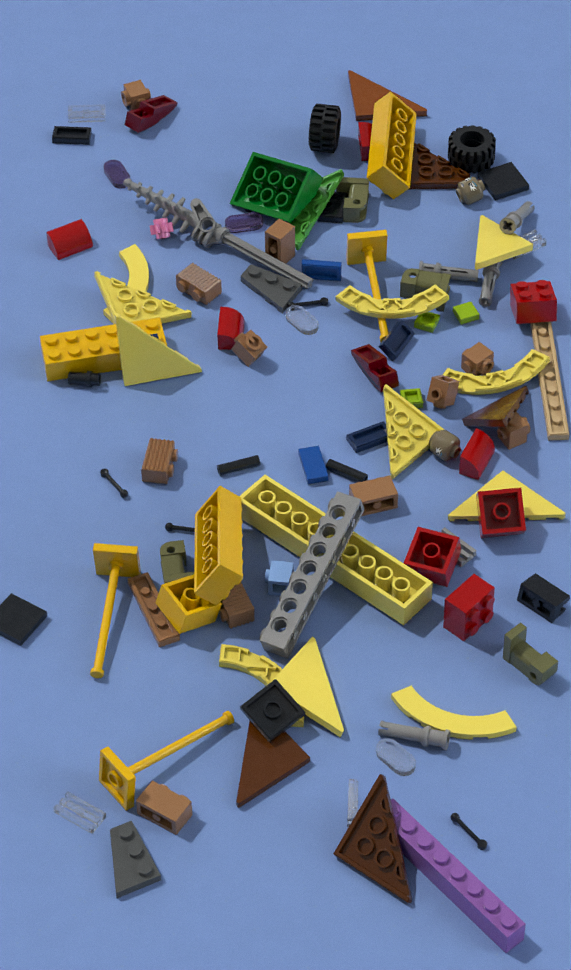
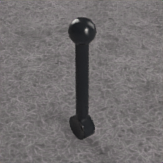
(323, 301)
(105, 473)
(169, 526)
(482, 844)

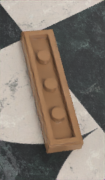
(146, 596)

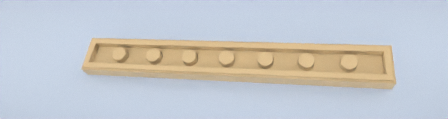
(550, 383)

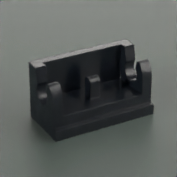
(542, 597)

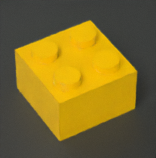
(185, 608)

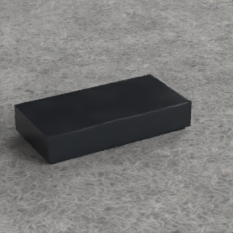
(71, 135)

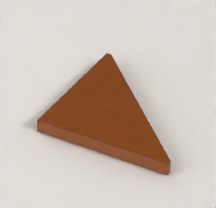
(367, 93)

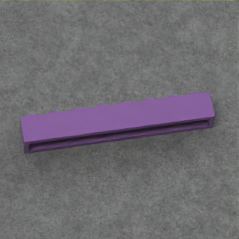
(457, 882)

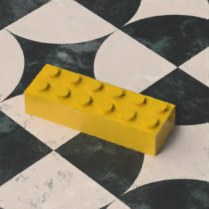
(391, 145)
(88, 349)
(218, 546)

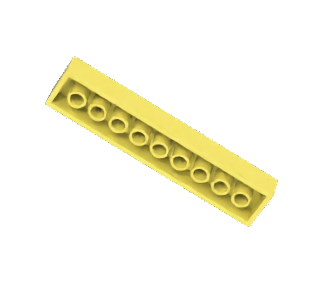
(362, 566)

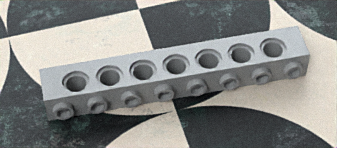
(283, 642)

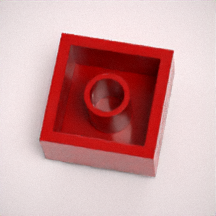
(533, 302)
(500, 512)
(433, 555)
(469, 607)

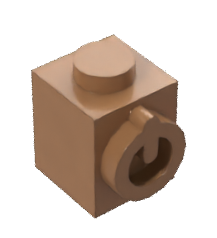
(134, 93)
(248, 347)
(477, 360)
(442, 391)
(515, 432)

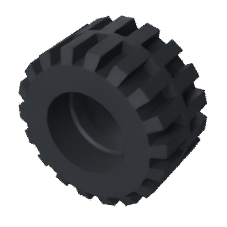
(324, 128)
(471, 148)

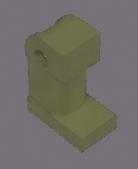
(356, 204)
(422, 282)
(173, 561)
(526, 658)

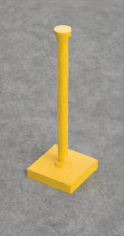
(369, 248)
(115, 562)
(121, 779)

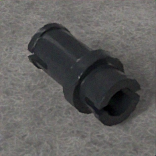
(88, 379)

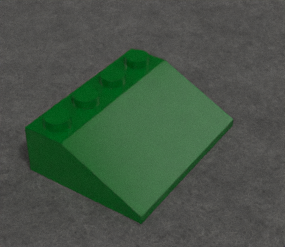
(275, 187)

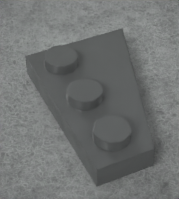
(272, 286)
(131, 860)

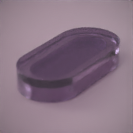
(116, 173)
(244, 222)

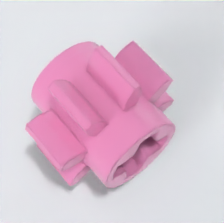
(161, 228)

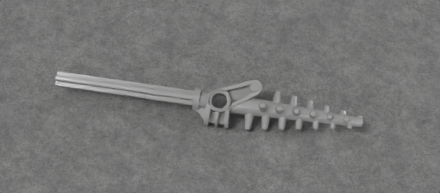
(201, 219)

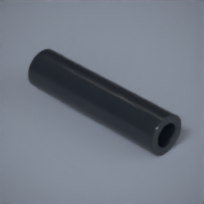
(238, 465)
(346, 471)

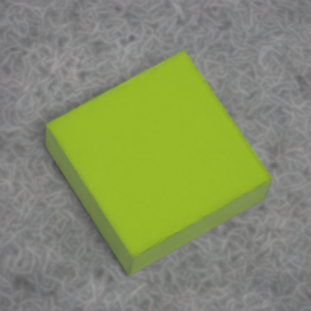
(466, 312)
(427, 321)
(413, 396)

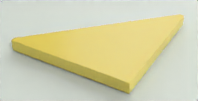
(497, 246)
(136, 303)
(147, 357)
(406, 431)
(534, 505)
(309, 686)

